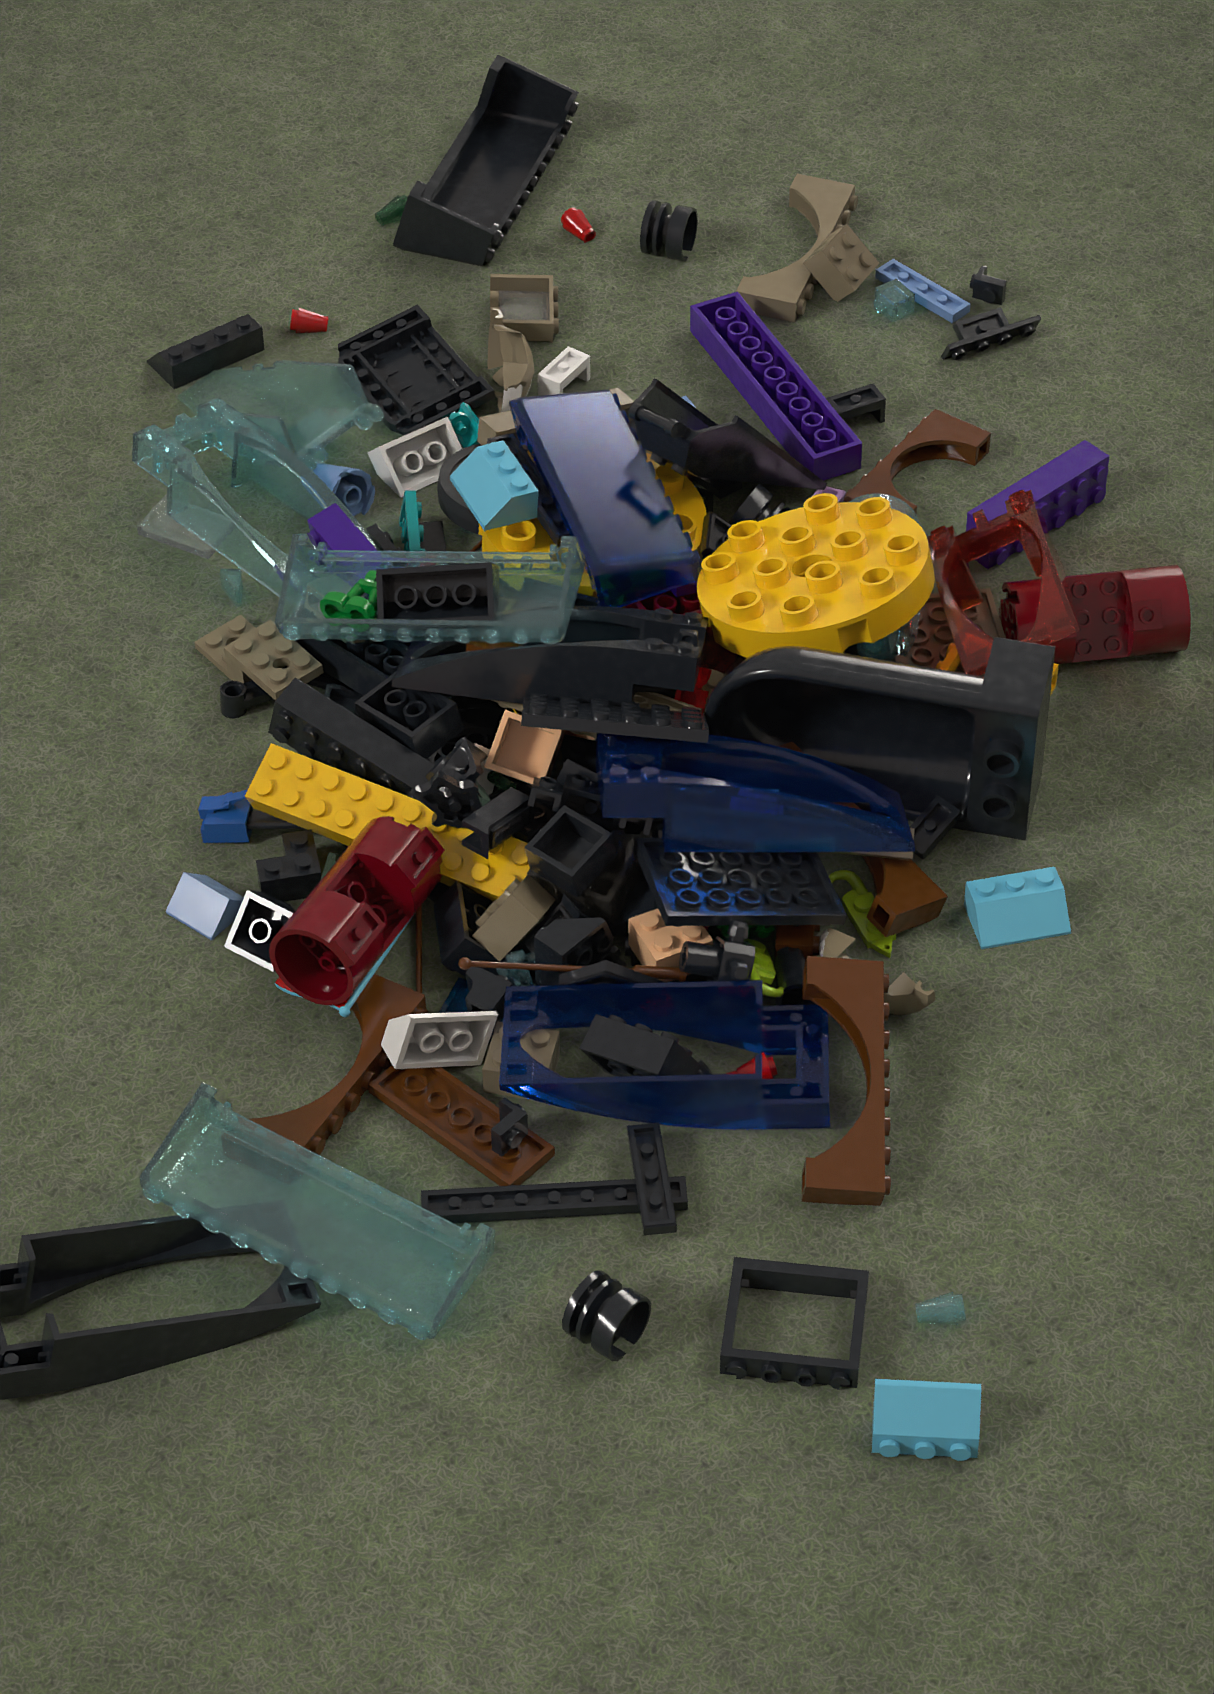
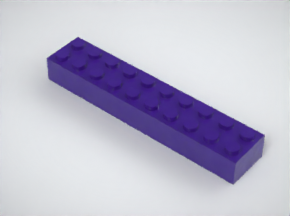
(775, 386)

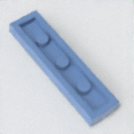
(926, 291)

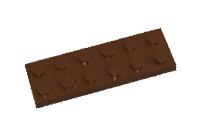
(459, 1121)

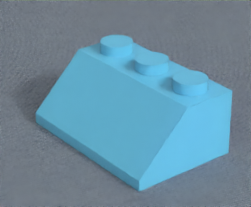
(496, 486)
(1017, 907)
(926, 1419)

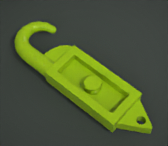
(857, 905)
(764, 969)

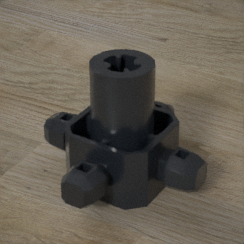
(724, 960)

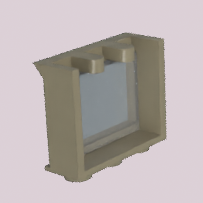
(526, 304)

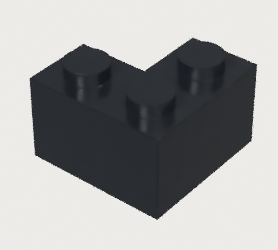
(293, 874)

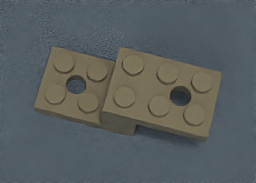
(258, 655)

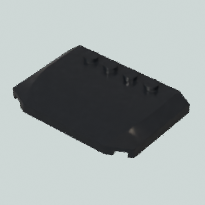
(420, 371)

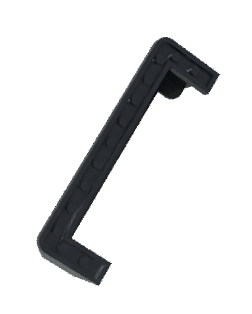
(488, 167)

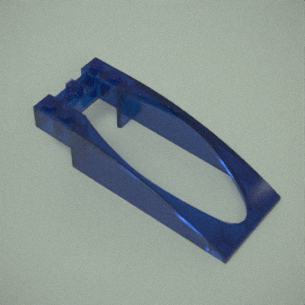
(722, 797)
(710, 1011)

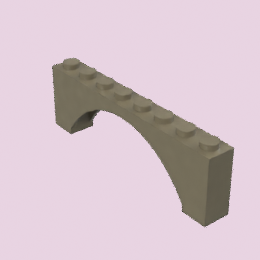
(785, 291)

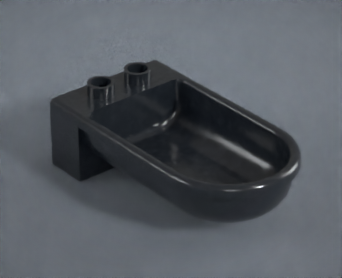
(905, 724)

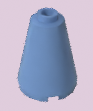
(349, 485)

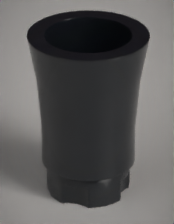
(789, 975)

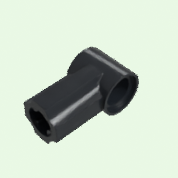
(238, 696)

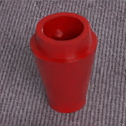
(577, 224)
(307, 321)

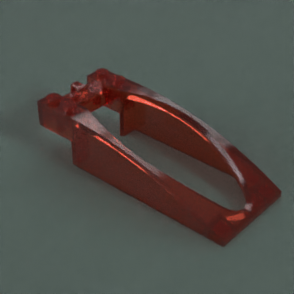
(959, 592)

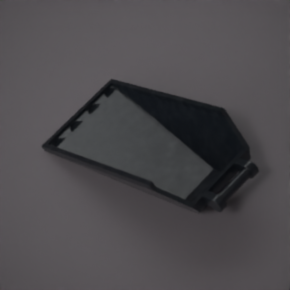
(698, 446)

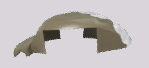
(511, 351)
(903, 994)

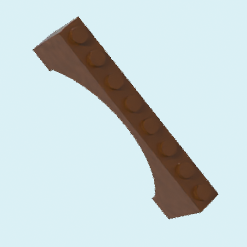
(902, 890)
(316, 1121)
(855, 1166)

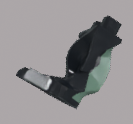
(453, 785)

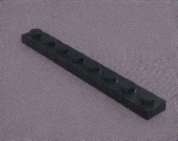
(543, 1200)

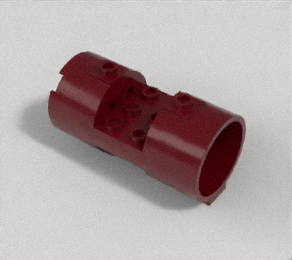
(1116, 613)
(356, 910)

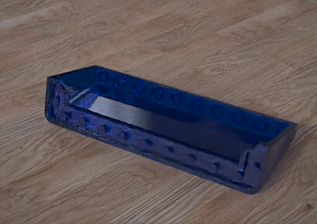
(607, 494)

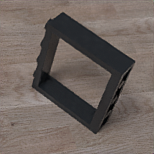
(796, 1279)

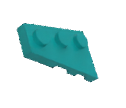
(412, 532)

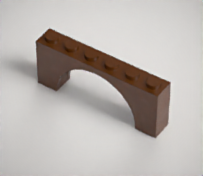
(934, 438)

